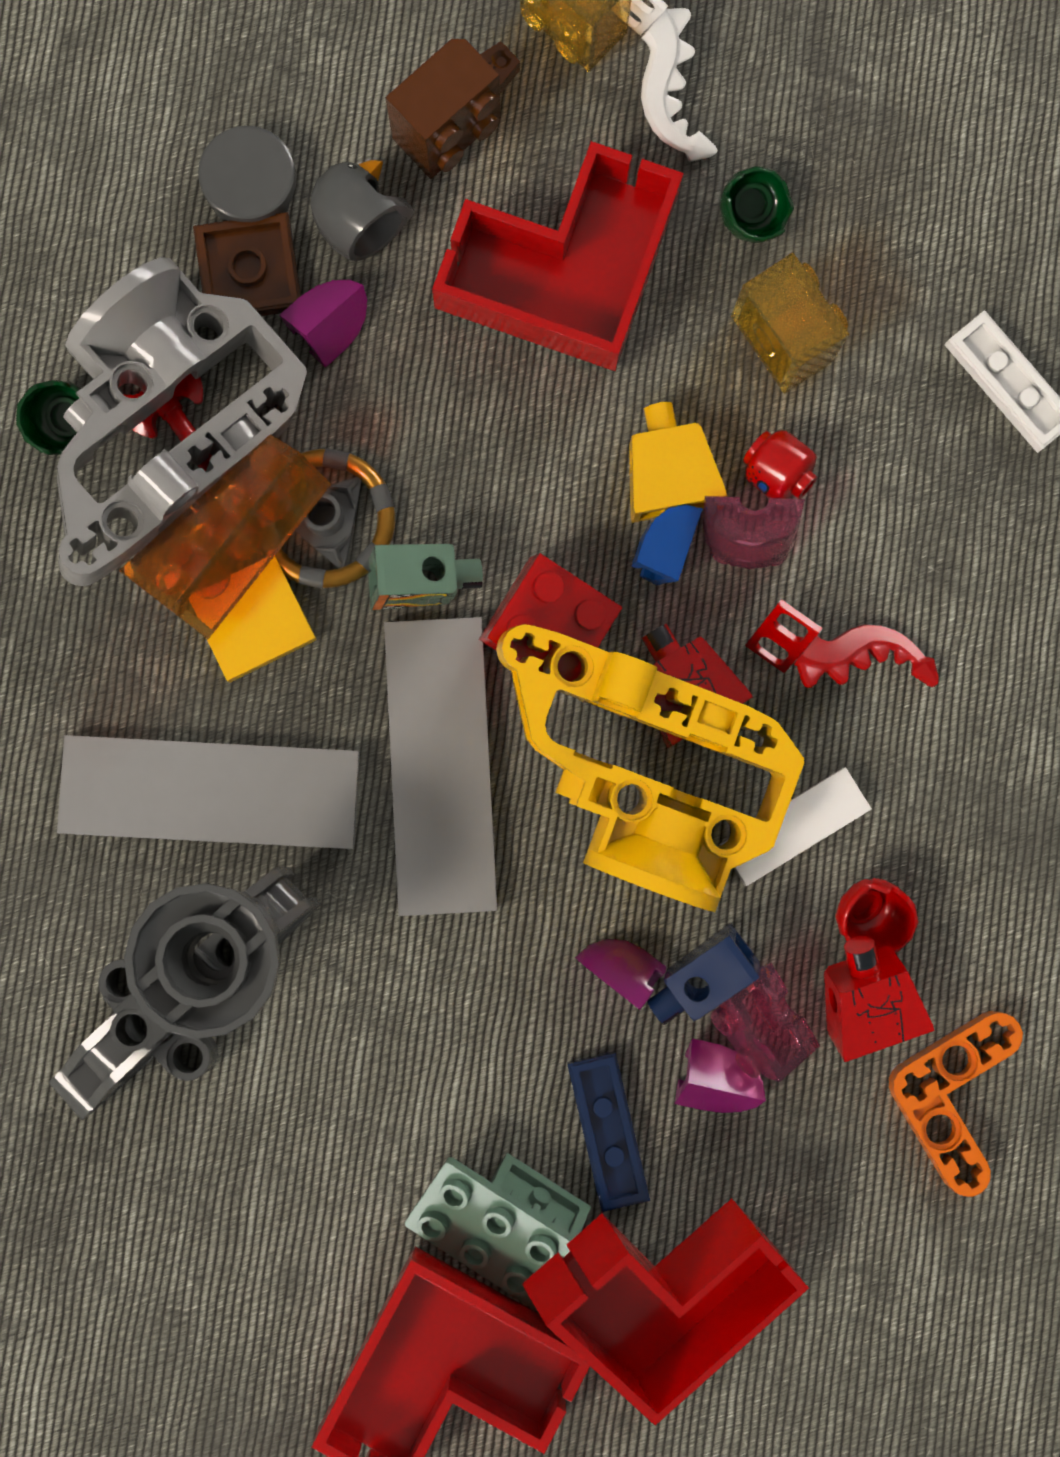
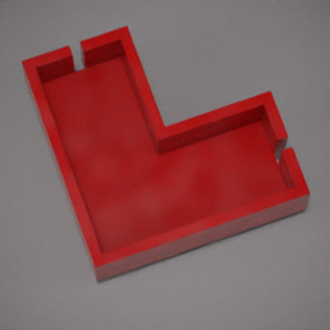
(568, 285)
(667, 1324)
(445, 1345)

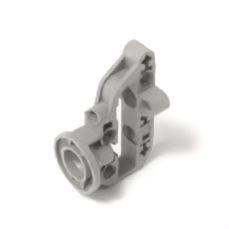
(147, 337)

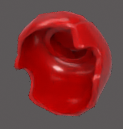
(877, 911)

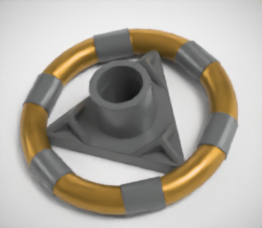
(333, 518)

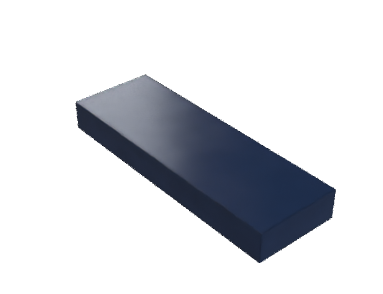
(608, 1131)

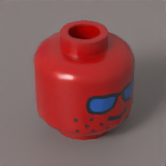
(780, 465)

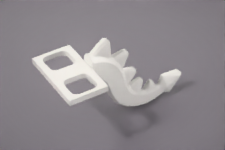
(662, 75)

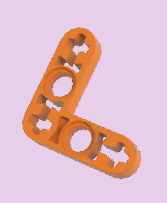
(935, 1101)

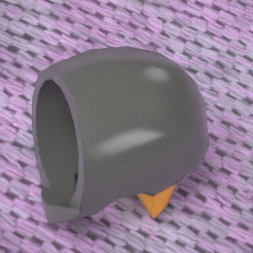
(354, 213)

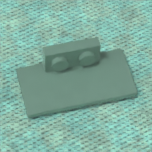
(501, 1224)

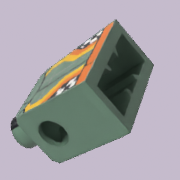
(399, 579)

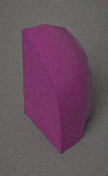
(328, 317)
(623, 968)
(716, 1081)

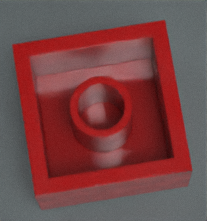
(555, 601)

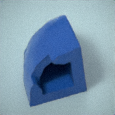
(666, 544)

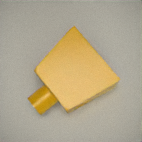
(670, 465)

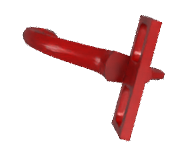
(834, 656)

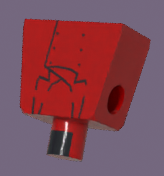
(694, 664)
(871, 1001)

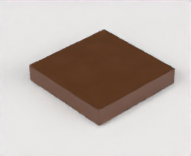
(249, 262)

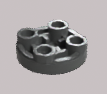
(247, 174)

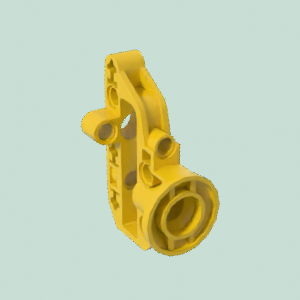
(668, 834)

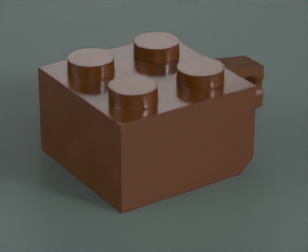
(450, 103)

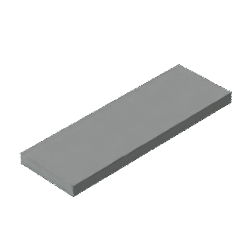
(440, 767)
(208, 792)

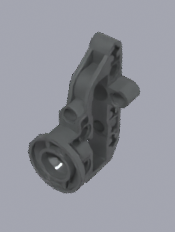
(185, 987)

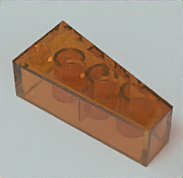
(228, 535)

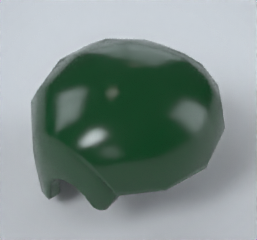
(756, 205)
(42, 413)

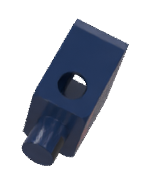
(721, 961)

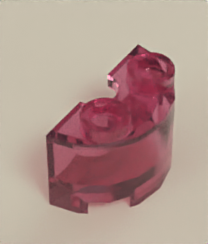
(748, 536)
(764, 1028)

